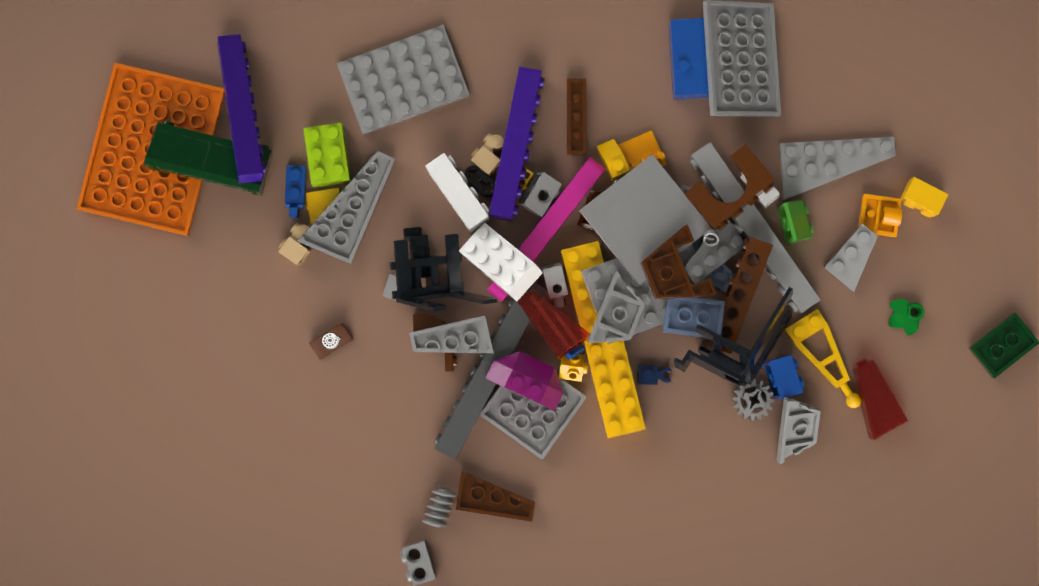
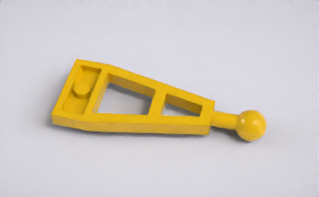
(805, 328)

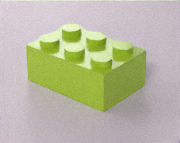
(327, 155)

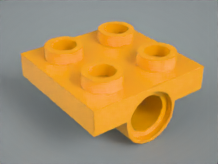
(881, 214)

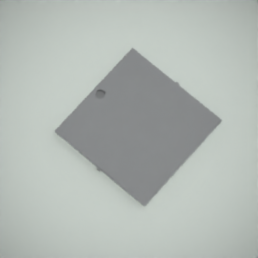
(642, 215)

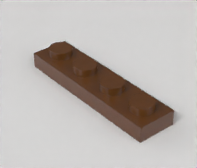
(576, 116)

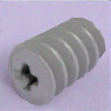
(440, 507)

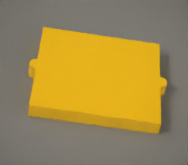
(319, 201)

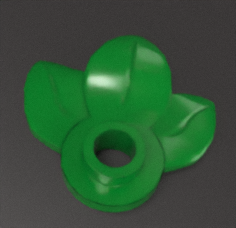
(902, 316)

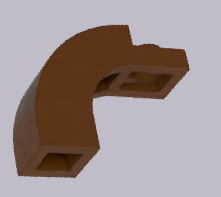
(424, 321)

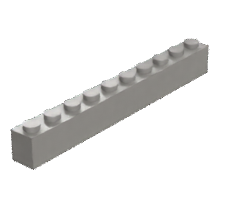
(752, 224)

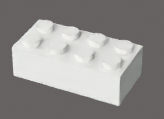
(455, 189)
(500, 261)

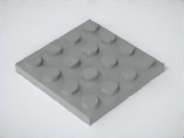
(530, 422)

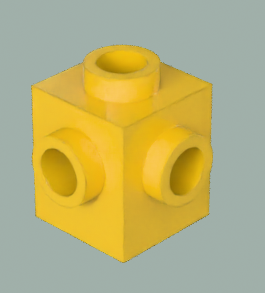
(573, 368)

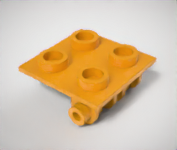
(640, 148)

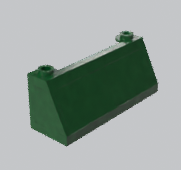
(199, 157)

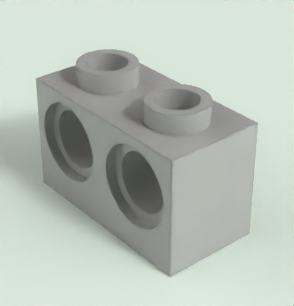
(423, 561)

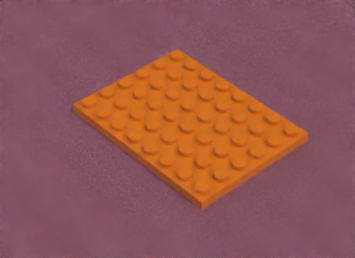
(116, 176)

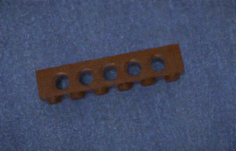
(750, 246)

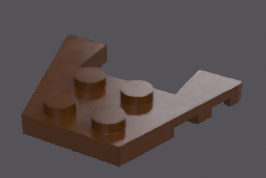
(667, 274)

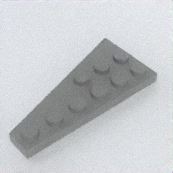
(820, 162)
(347, 216)

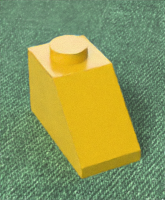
(613, 159)

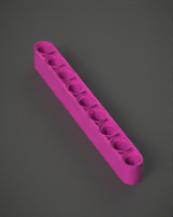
(556, 216)

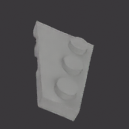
(852, 257)

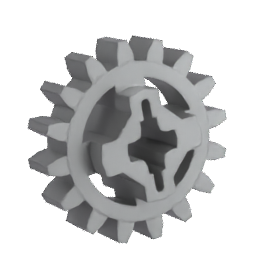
(758, 389)

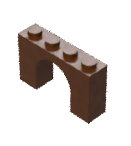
(717, 212)

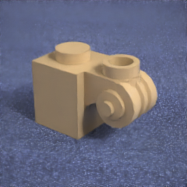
(484, 157)
(292, 248)

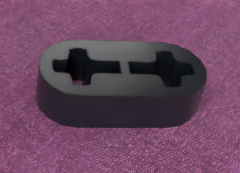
(483, 177)

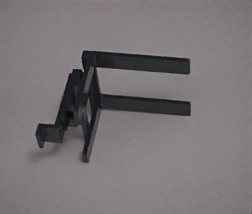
(422, 265)
(728, 368)

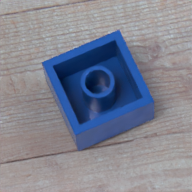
(784, 377)

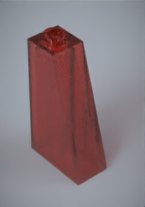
(554, 326)
(877, 401)

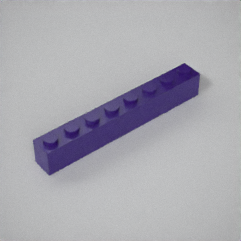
(239, 108)
(515, 144)

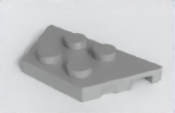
(617, 314)
(797, 428)

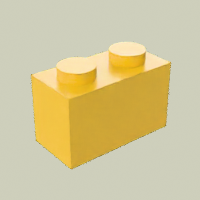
(923, 197)

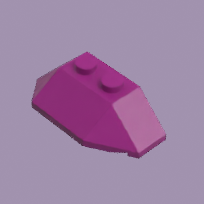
(528, 378)

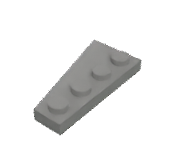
(709, 258)
(457, 337)

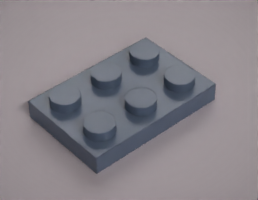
(684, 314)

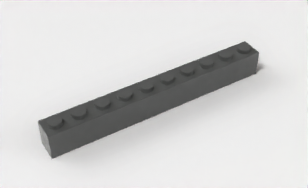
(479, 389)

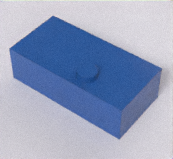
(688, 59)

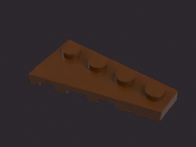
(486, 498)

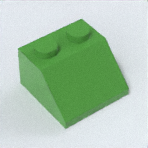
(795, 222)

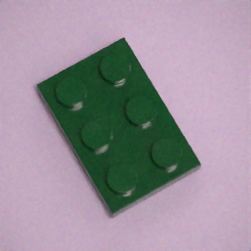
(1004, 345)

